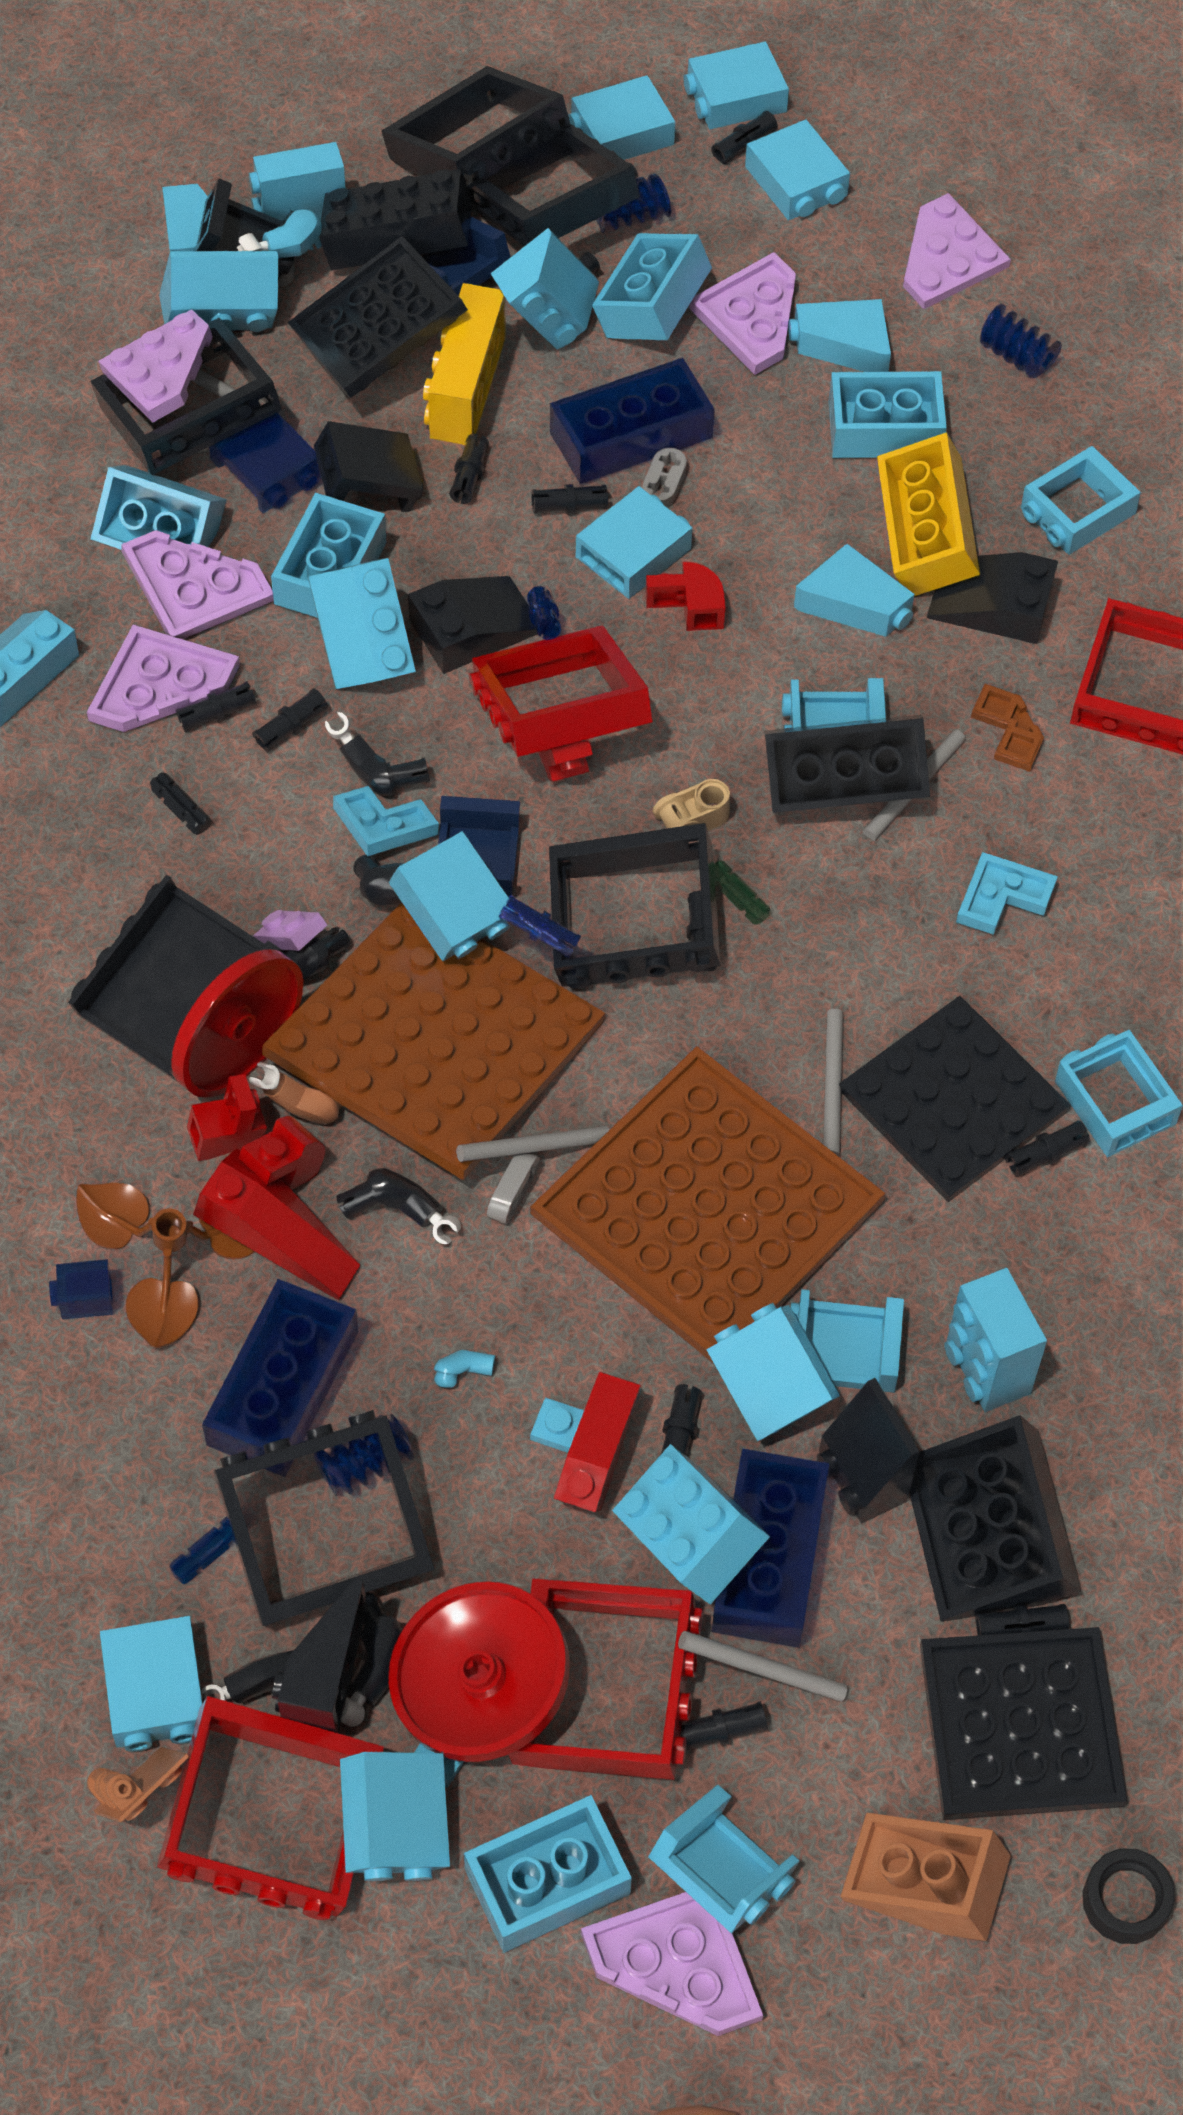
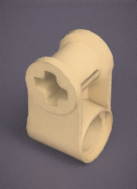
(691, 805)

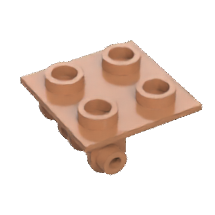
(126, 1795)

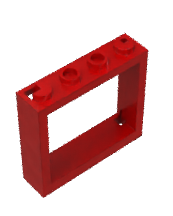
(1119, 718)
(567, 722)
(635, 1602)
(281, 1735)

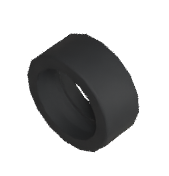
(1105, 1922)

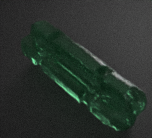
(740, 893)

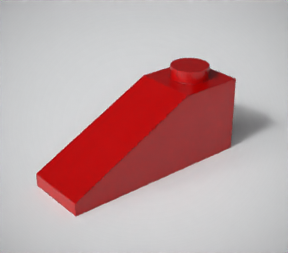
(597, 1443)

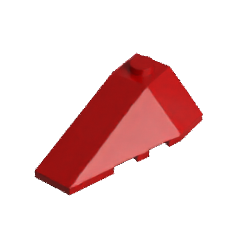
(275, 1225)

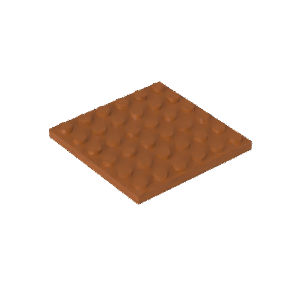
(433, 1043)
(707, 1202)

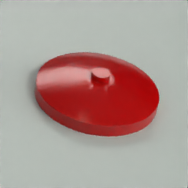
(234, 1020)
(479, 1671)

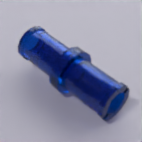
(543, 613)
(539, 926)

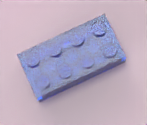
(631, 420)
(281, 1373)
(773, 1588)

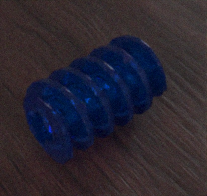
(652, 197)
(1016, 344)
(358, 1458)

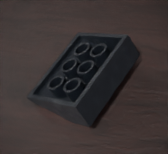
(991, 1522)

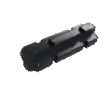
(180, 803)

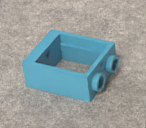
(1102, 478)
(1136, 1126)

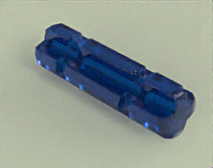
(202, 1552)

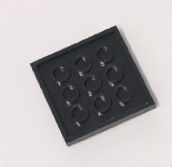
(377, 316)
(954, 1098)
(1022, 1723)

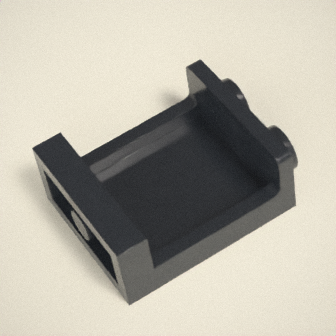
(228, 220)
(368, 462)

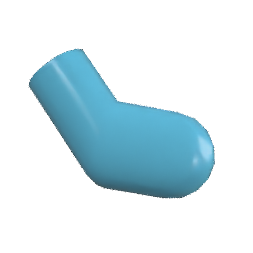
(460, 1362)

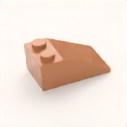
(928, 1874)

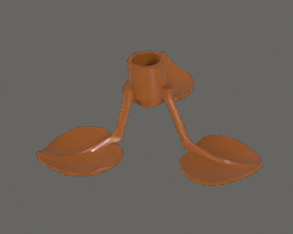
(155, 1308)

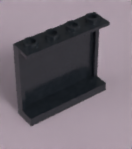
(159, 971)

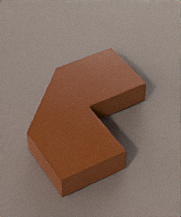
(1008, 711)

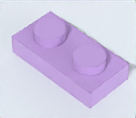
(290, 929)

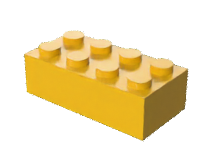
(465, 365)
(928, 515)

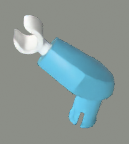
(289, 240)

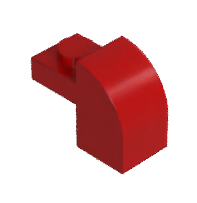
(695, 589)
(566, 760)
(226, 1123)
(285, 1153)

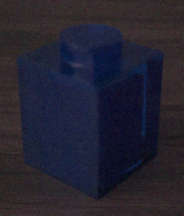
(82, 1289)

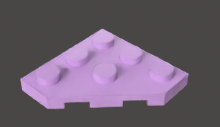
(949, 253)
(751, 311)
(160, 364)
(193, 583)
(156, 677)
(676, 1961)

